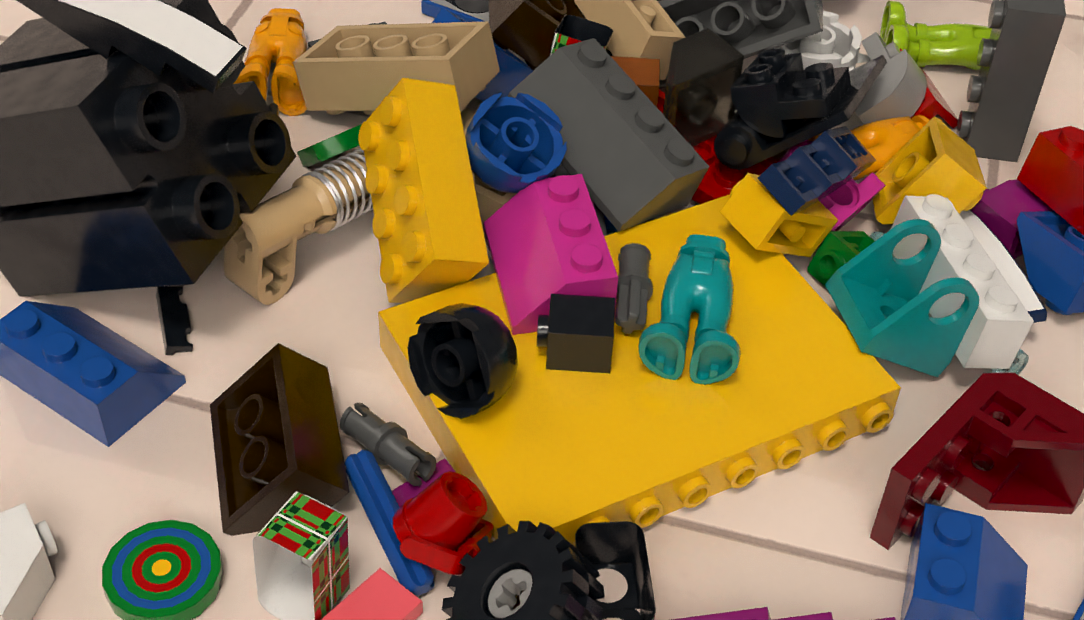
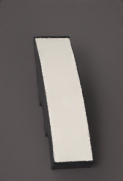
(148, 33)

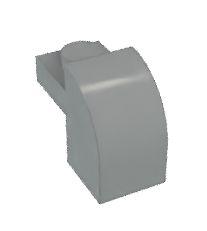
(897, 88)

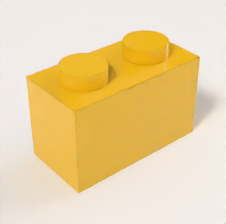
(768, 224)

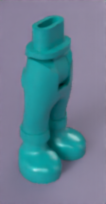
(698, 284)

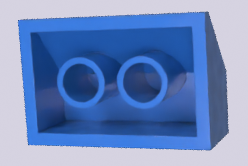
(82, 369)

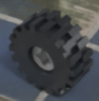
(535, 560)

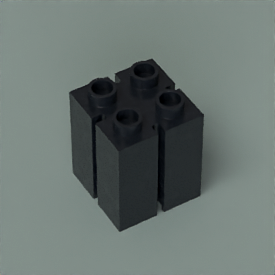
(123, 169)

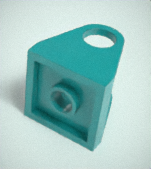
(884, 307)

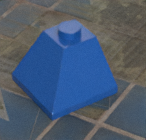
(1053, 259)

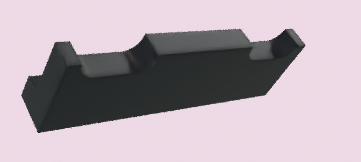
(173, 320)

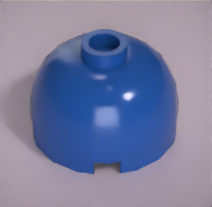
(514, 142)

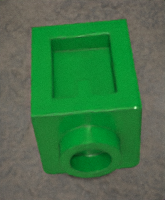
(836, 251)

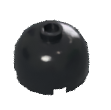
(463, 358)

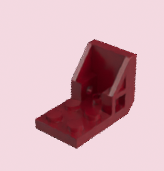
(1009, 429)

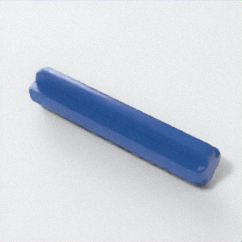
(380, 508)

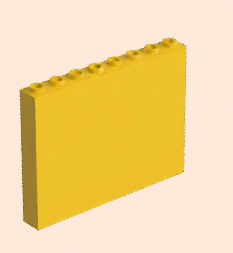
(645, 445)

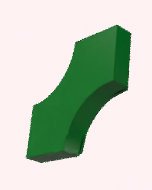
(330, 147)

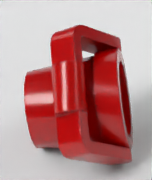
(440, 520)

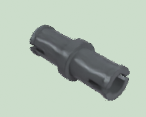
(388, 444)

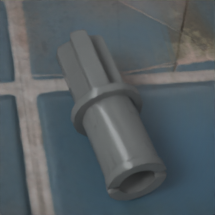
(633, 287)

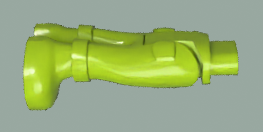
(933, 44)

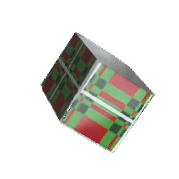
(293, 538)

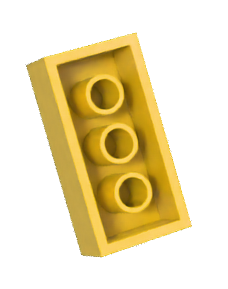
(422, 191)

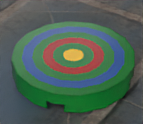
(162, 572)

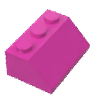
(548, 245)

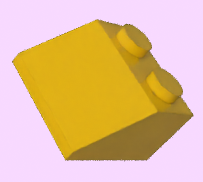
(930, 164)

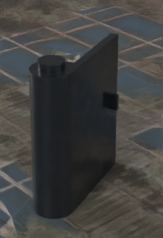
(743, 147)

